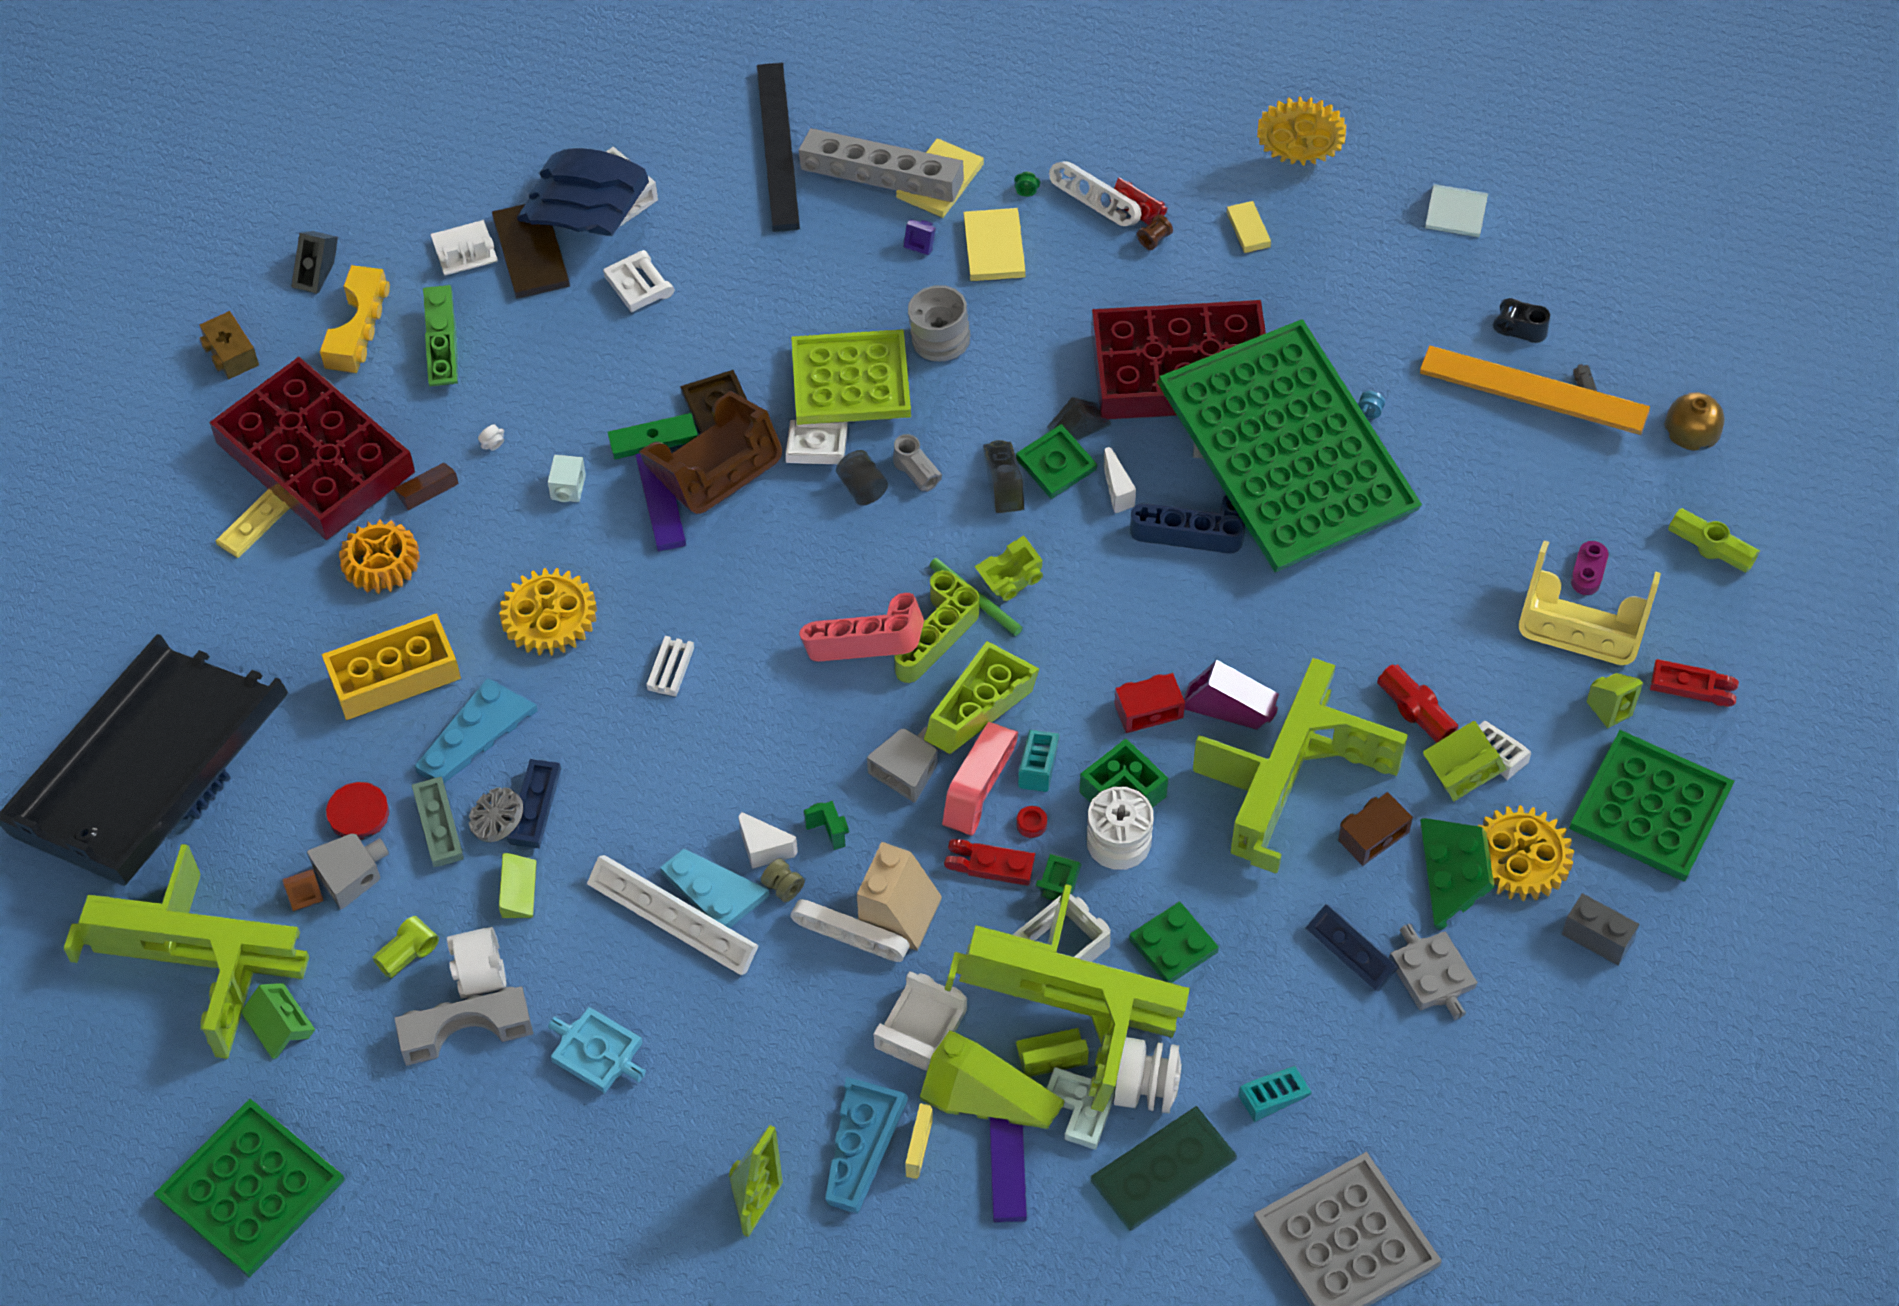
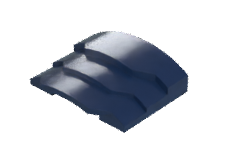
(585, 191)

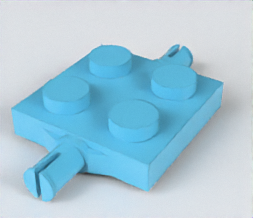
(596, 1049)

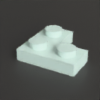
(1085, 1123)

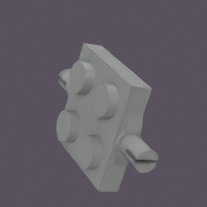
(1433, 971)

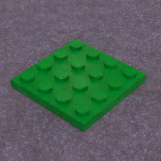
(1651, 805)
(249, 1187)

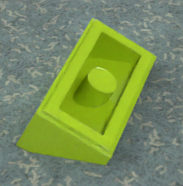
(517, 886)

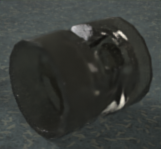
(861, 477)

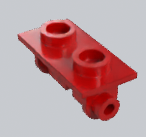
(1149, 206)

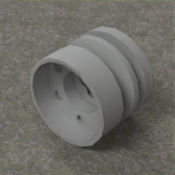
(939, 323)

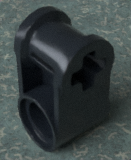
(1524, 320)

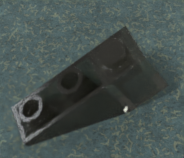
(1004, 476)

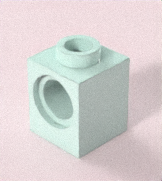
(566, 478)

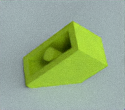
(1614, 698)

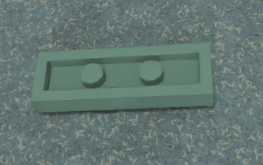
(437, 822)

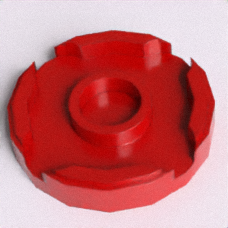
(357, 810)

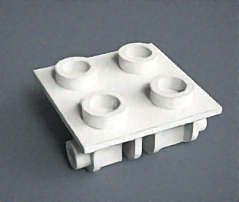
(464, 247)

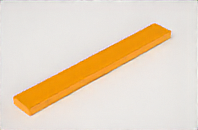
(1535, 390)

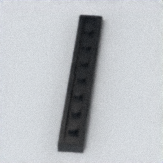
(778, 147)

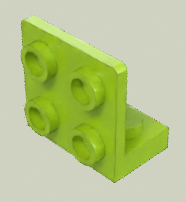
(1464, 760)

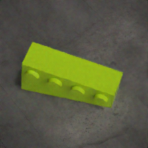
(980, 695)

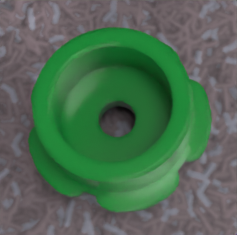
(1026, 184)

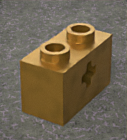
(228, 344)

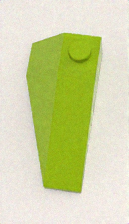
(979, 1083)
(756, 1179)

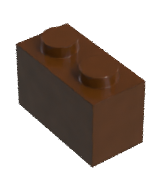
(1374, 828)

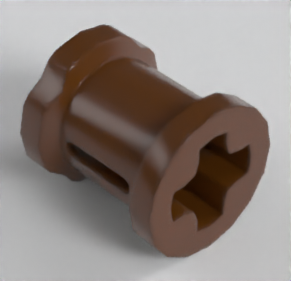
(1154, 232)

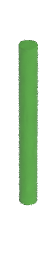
(984, 603)

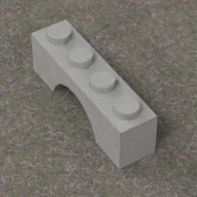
(425, 1031)

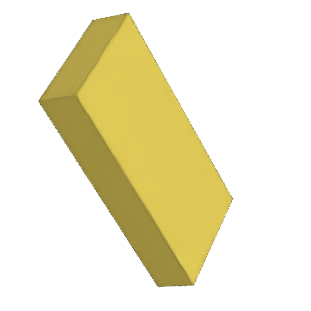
(1248, 227)
(919, 1141)

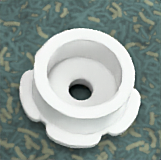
(491, 437)

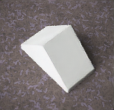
(765, 842)

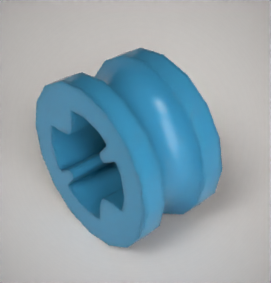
(1371, 404)

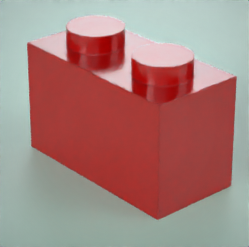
(1149, 702)

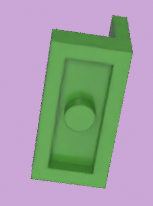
(276, 1018)

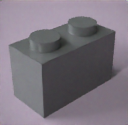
(1600, 929)

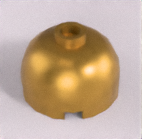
(1695, 421)

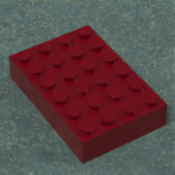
(1148, 341)
(312, 447)

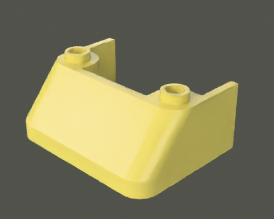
(1581, 627)

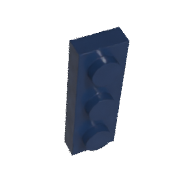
(537, 799)
(1352, 947)

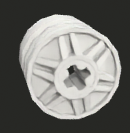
(1118, 842)
(1147, 1075)

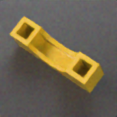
(346, 345)

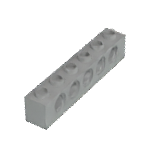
(881, 165)

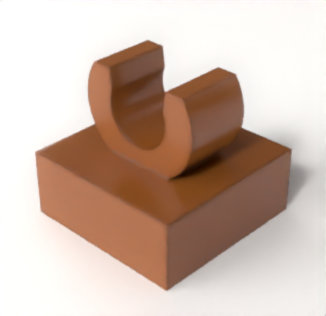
(302, 890)

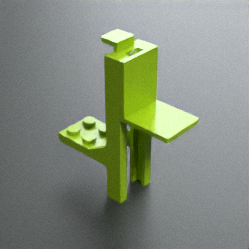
(1273, 778)
(176, 936)
(1073, 984)

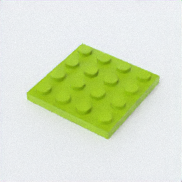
(850, 377)

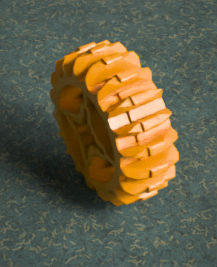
(379, 565)

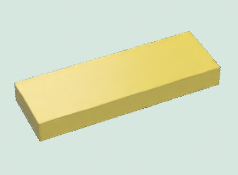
(252, 524)

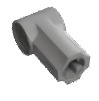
(915, 462)

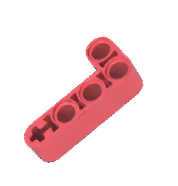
(866, 636)
(977, 777)

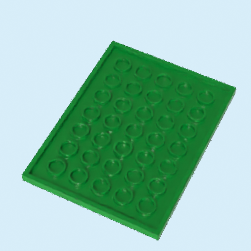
(1288, 444)

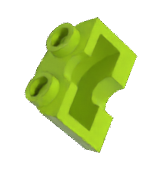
(1012, 569)

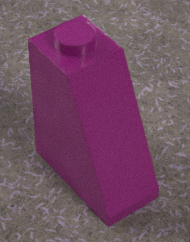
(1231, 697)

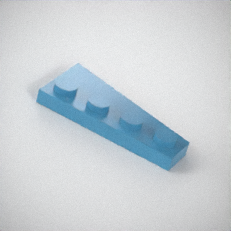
(474, 730)
(864, 1132)

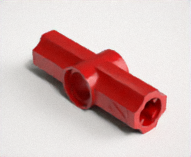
(1416, 703)

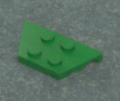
(1456, 866)

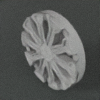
(496, 814)

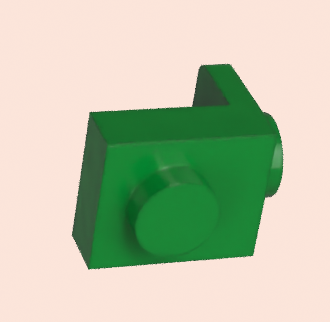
(827, 815)
(1057, 874)

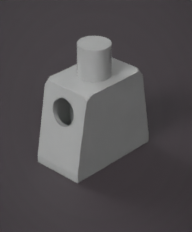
(904, 763)
(347, 866)

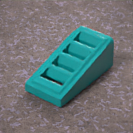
(1038, 777)
(1258, 1110)

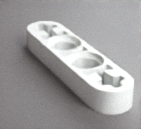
(1093, 197)
(850, 930)

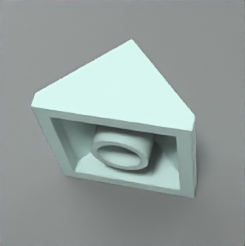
(1456, 210)

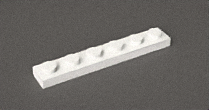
(672, 915)

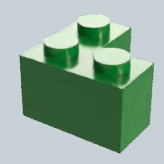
(1124, 768)

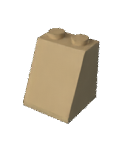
(898, 895)

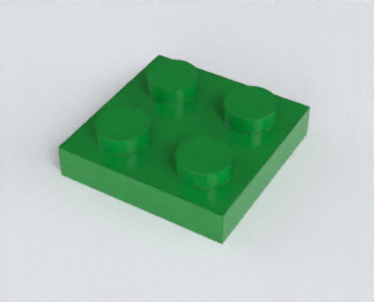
(1056, 461)
(1173, 943)

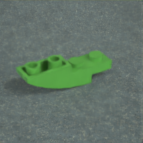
(440, 336)

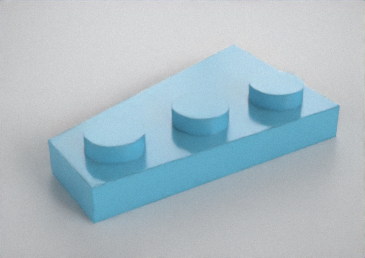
(713, 888)

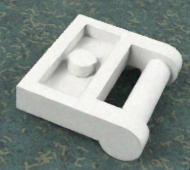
(631, 285)

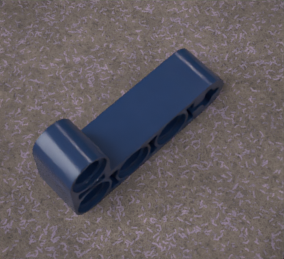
(1154, 522)

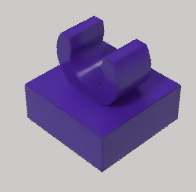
(919, 236)

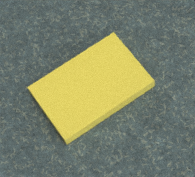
(971, 165)
(994, 244)

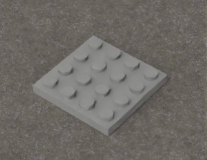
(1347, 1237)

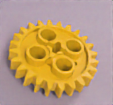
(1301, 130)
(548, 611)
(1524, 852)

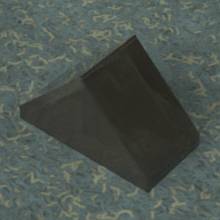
(1080, 418)

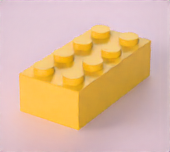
(391, 666)

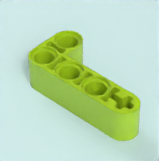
(949, 610)

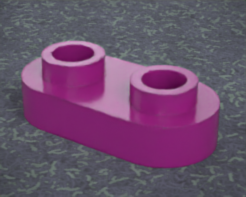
(1589, 565)

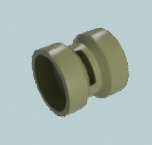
(782, 880)

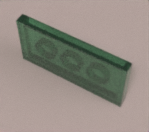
(1163, 1168)

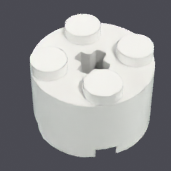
(476, 962)

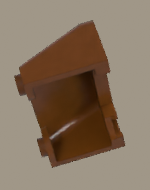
(720, 458)

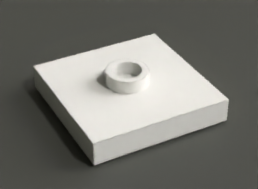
(816, 443)

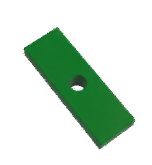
(669, 431)

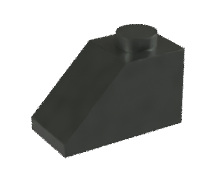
(313, 260)

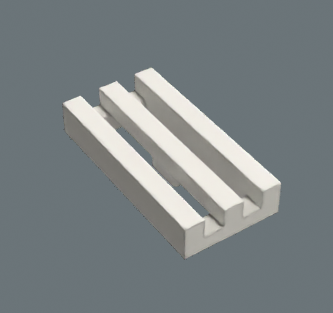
(676, 646)

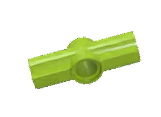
(1713, 540)

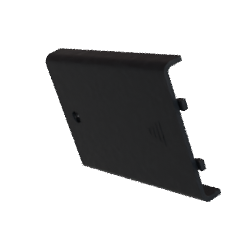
(139, 761)

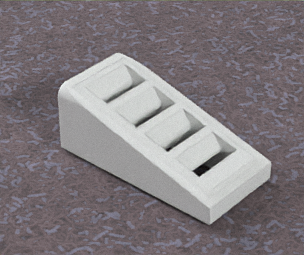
(1119, 484)
(1519, 752)

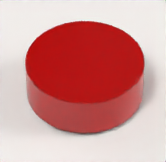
(1031, 821)

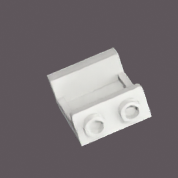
(920, 1020)

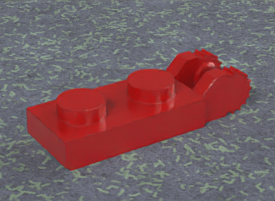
(1693, 683)
(991, 862)

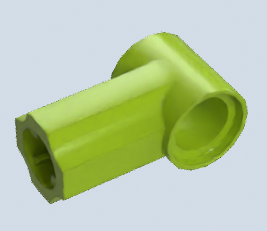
(412, 940)

